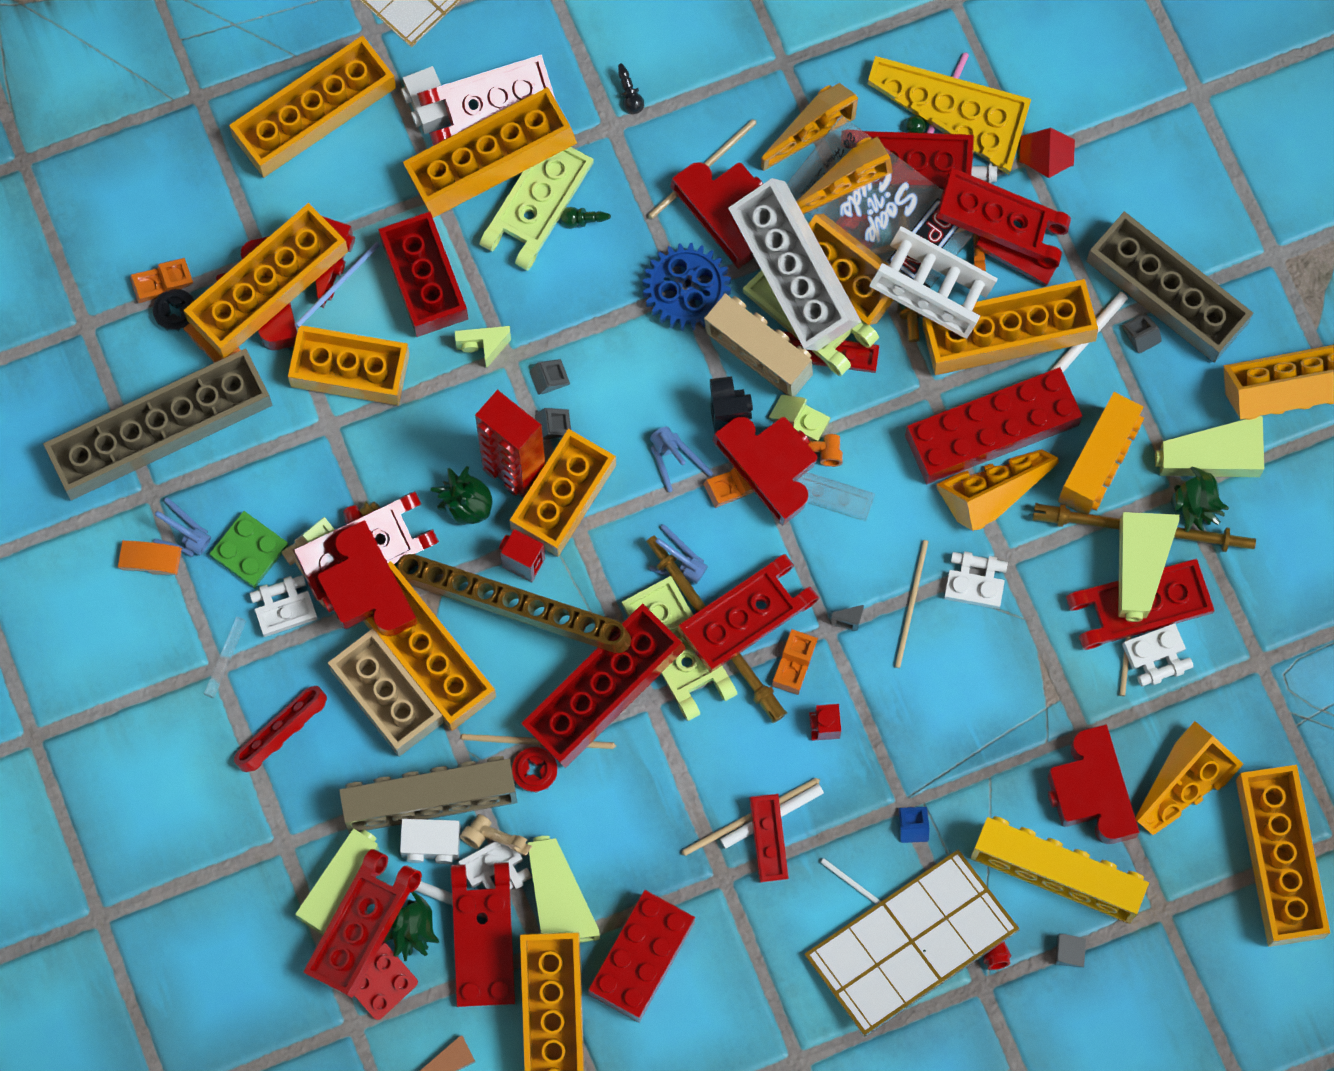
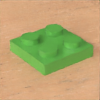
(249, 549)

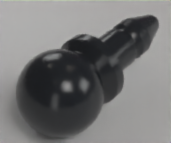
(632, 102)

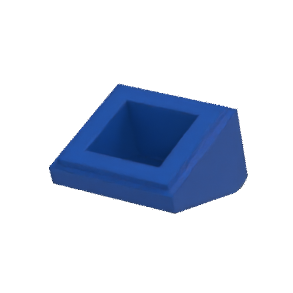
(913, 824)

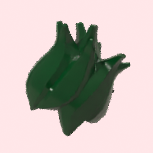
(464, 498)
(1198, 500)
(412, 928)

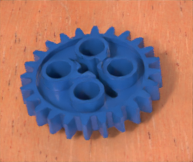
(696, 265)

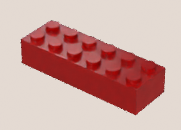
(993, 425)
(510, 443)
(603, 687)

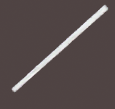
(863, 891)

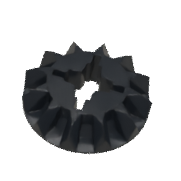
(162, 310)

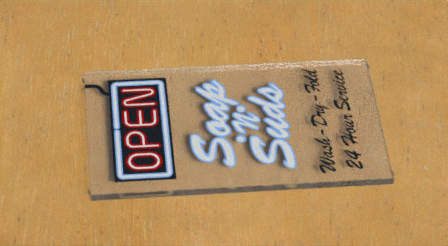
(883, 206)

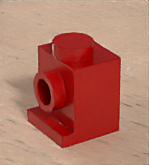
(825, 722)

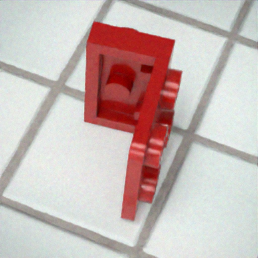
(385, 983)

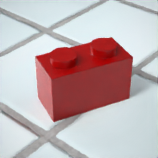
(522, 555)

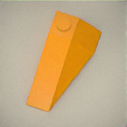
(812, 123)
(856, 169)

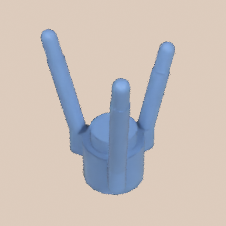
(667, 443)
(195, 539)
(692, 566)

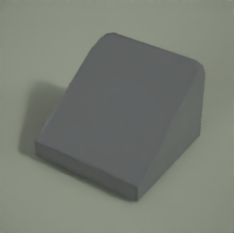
(1142, 333)
(549, 376)
(554, 422)
(848, 618)
(1070, 950)

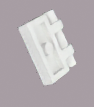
(973, 588)
(284, 613)
(1154, 647)
(481, 866)

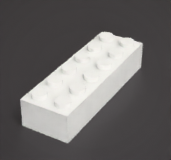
(794, 264)

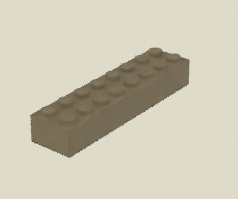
(158, 424)

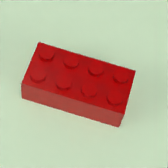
(423, 274)
(641, 956)

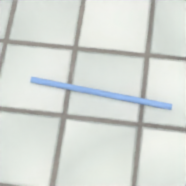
(337, 285)

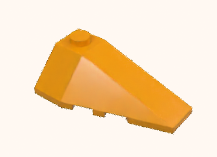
(988, 494)
(1191, 771)

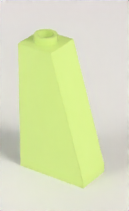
(1222, 451)
(1142, 558)
(335, 881)
(557, 893)

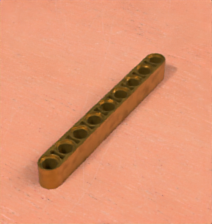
(523, 611)

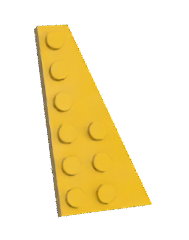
(957, 107)

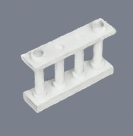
(925, 300)

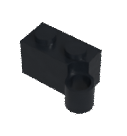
(728, 403)

